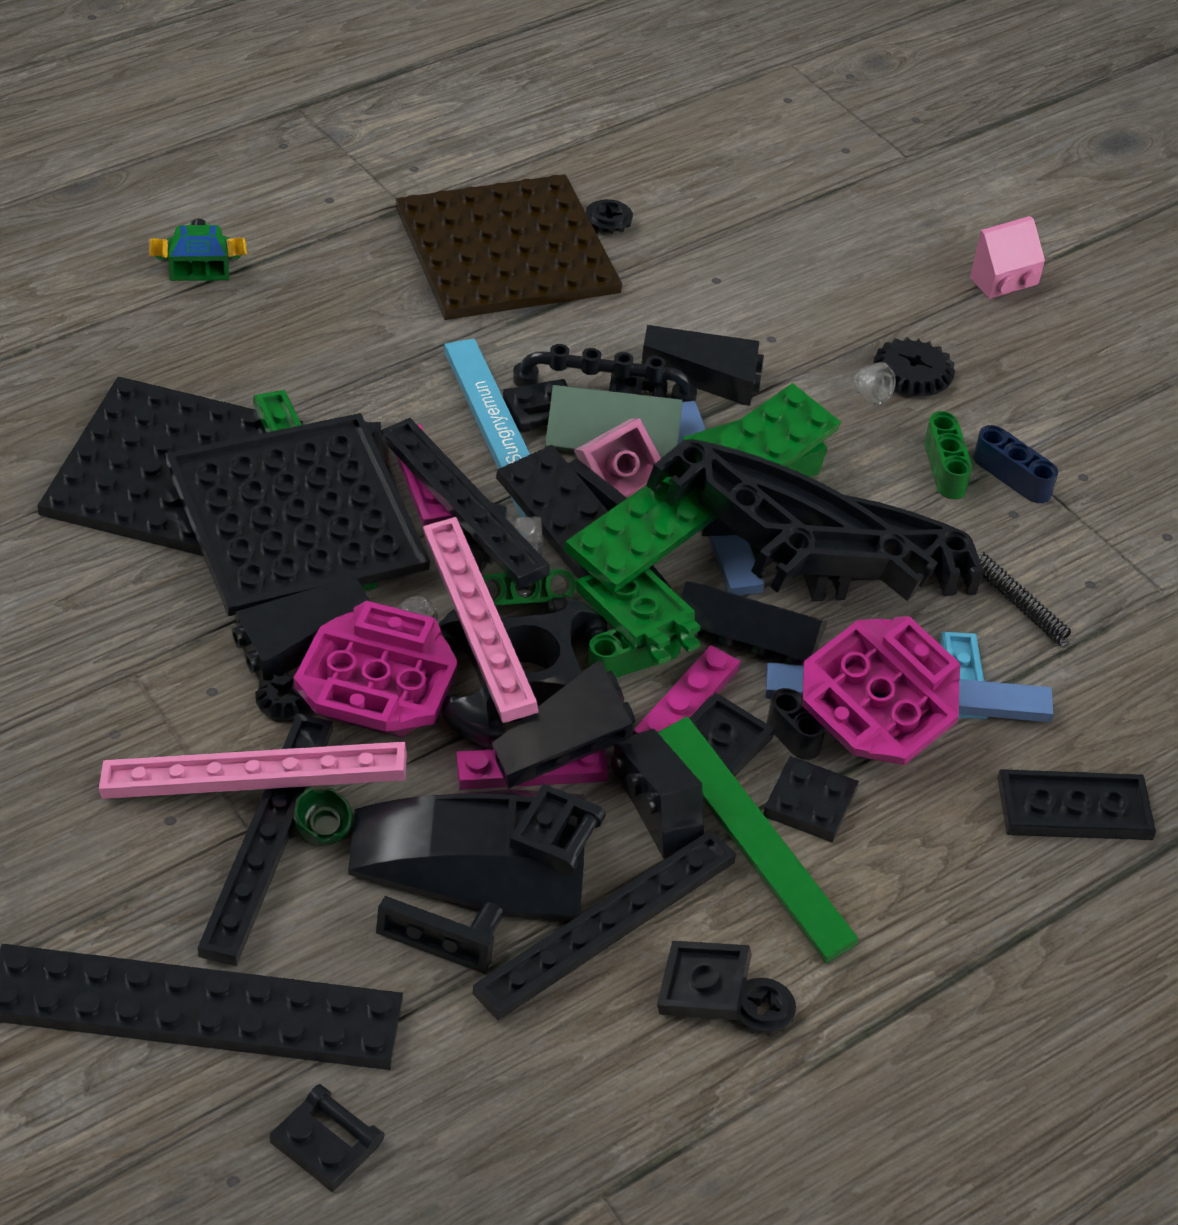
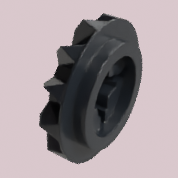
(620, 215)
(284, 708)
(781, 1006)

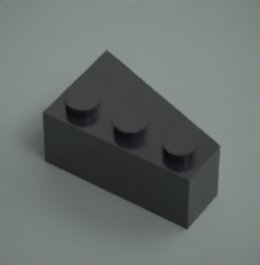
(661, 790)

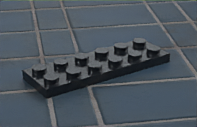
(552, 490)

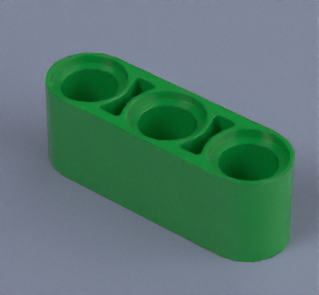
(947, 455)
(540, 589)
(621, 656)

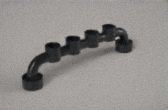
(591, 364)

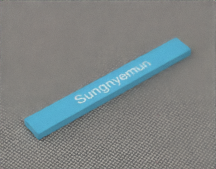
(486, 404)

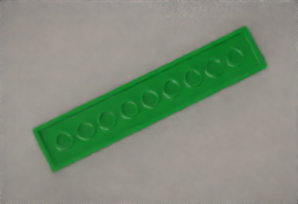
(648, 528)

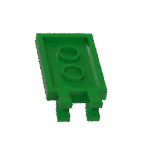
(644, 613)

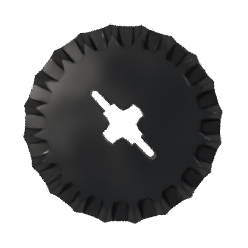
(930, 375)

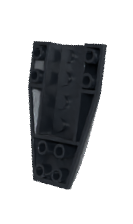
(461, 853)

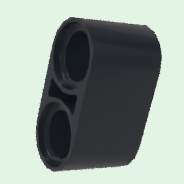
(795, 725)

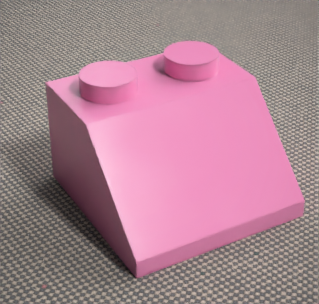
(1008, 258)
(621, 456)

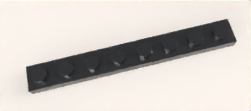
(466, 503)
(258, 856)
(602, 925)

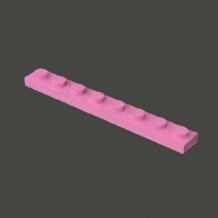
(480, 621)
(253, 770)

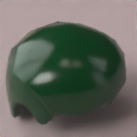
(322, 816)

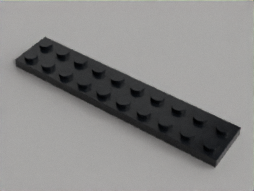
(198, 1007)

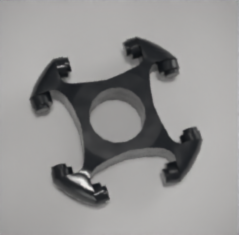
(536, 640)

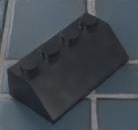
(754, 623)

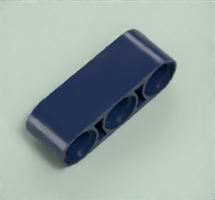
(1015, 464)

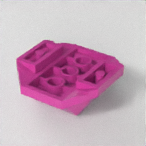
(891, 660)
(378, 669)

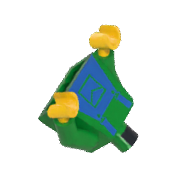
(198, 252)

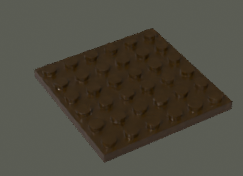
(507, 246)

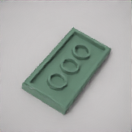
(584, 414)

